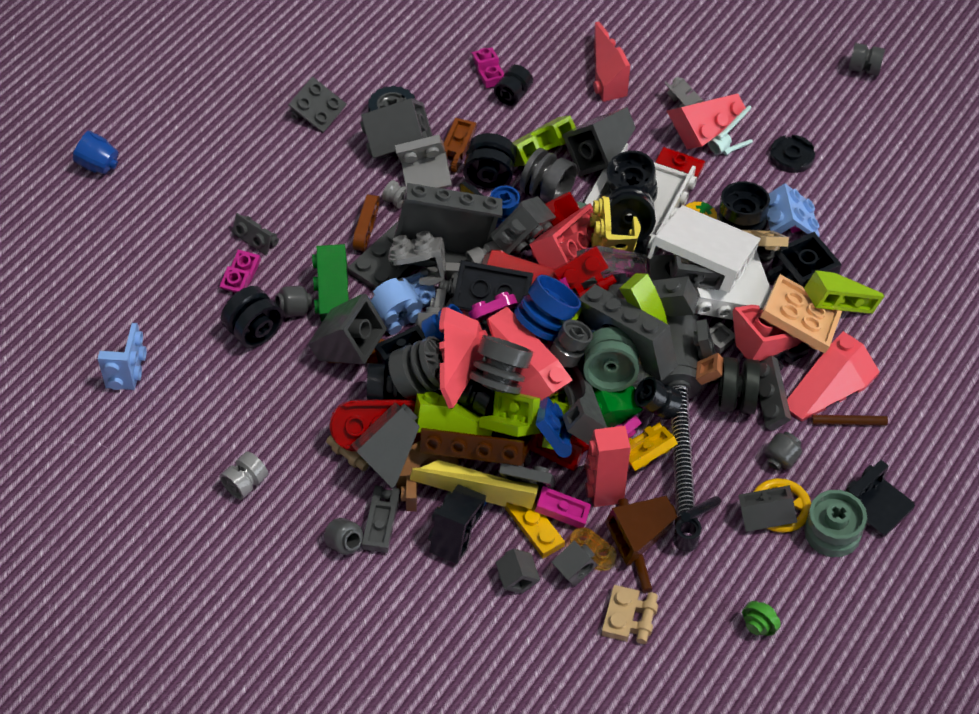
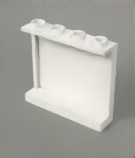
(671, 194)
(706, 243)
(749, 290)

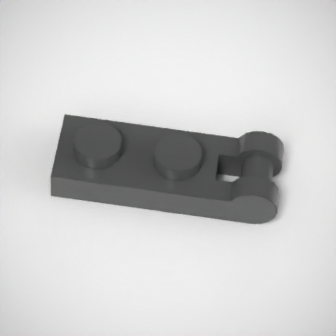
(381, 519)

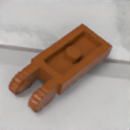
(458, 139)

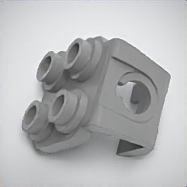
(420, 249)

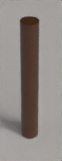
(849, 420)

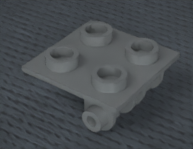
(316, 105)

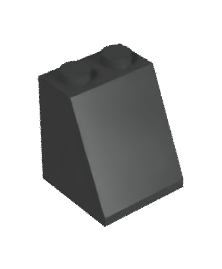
(394, 126)
(599, 140)
(348, 332)
(388, 442)

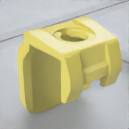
(601, 221)

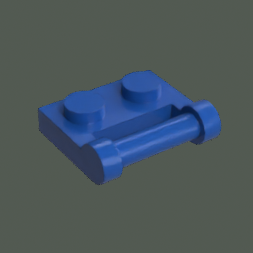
(551, 425)

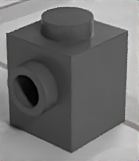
(517, 571)

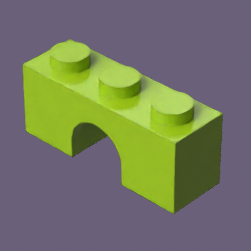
(543, 137)

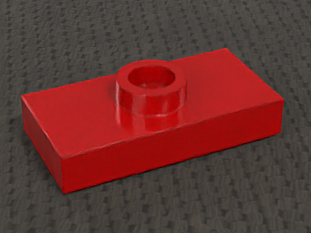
(680, 161)

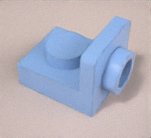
(424, 292)

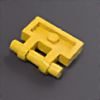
(650, 445)

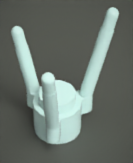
(722, 141)

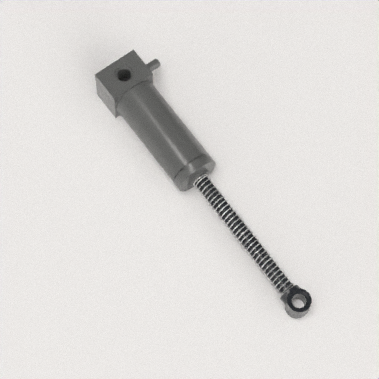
(684, 380)

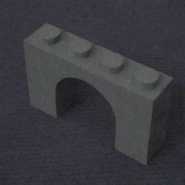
(648, 333)

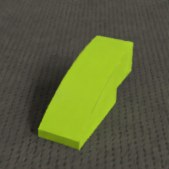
(643, 294)

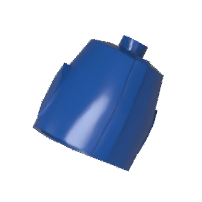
(95, 153)

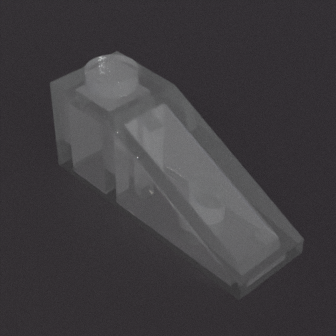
(621, 261)

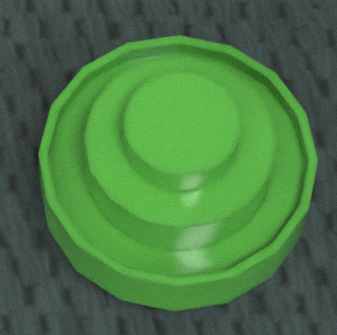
(760, 618)

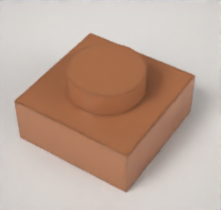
(709, 368)

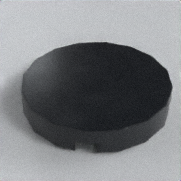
(792, 154)

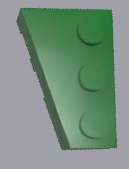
(331, 279)

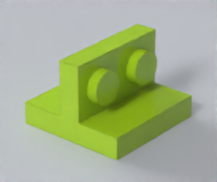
(513, 415)

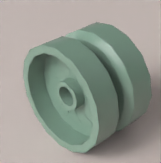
(611, 360)
(835, 523)

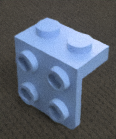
(791, 209)
(123, 369)

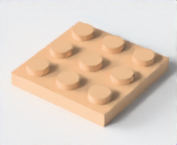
(795, 313)

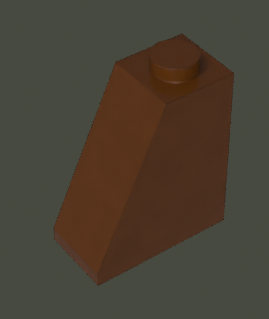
(640, 526)

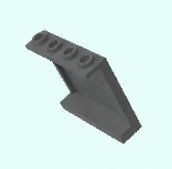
(456, 216)

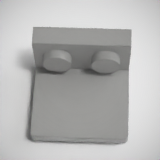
(425, 162)

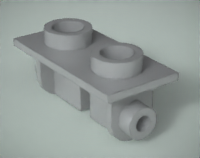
(679, 91)

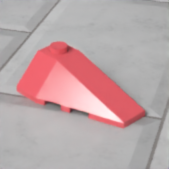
(611, 66)
(758, 338)
(458, 351)

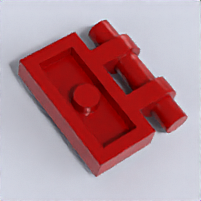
(584, 267)

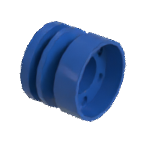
(547, 307)

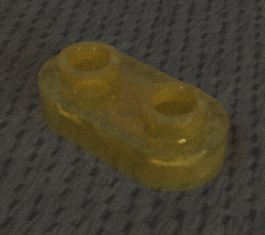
(597, 545)

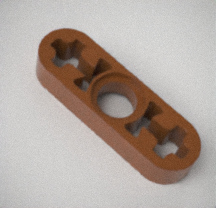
(366, 222)

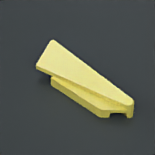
(497, 489)

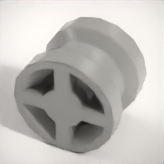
(394, 193)

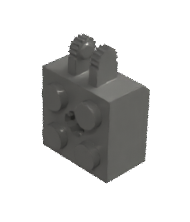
(523, 226)

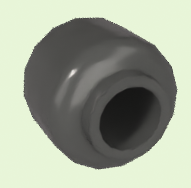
(293, 301)
(783, 451)
(343, 536)

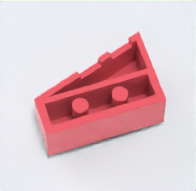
(705, 120)

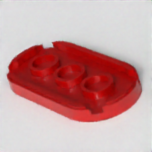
(356, 416)

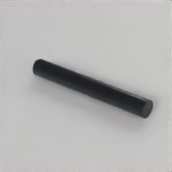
(700, 508)

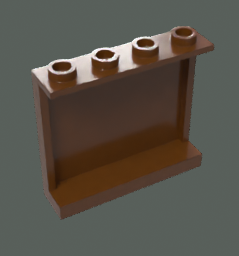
(494, 448)

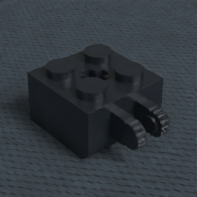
(802, 259)

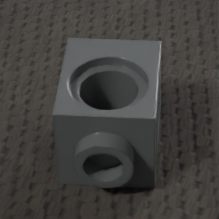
(575, 562)

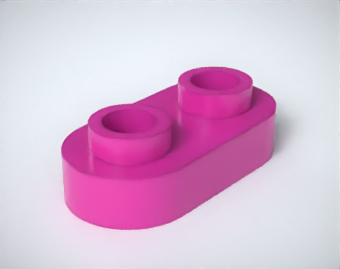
(482, 310)

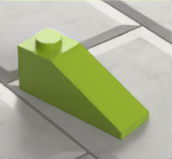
(837, 292)
(435, 414)

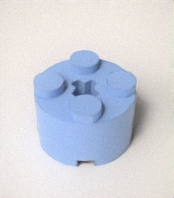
(396, 304)

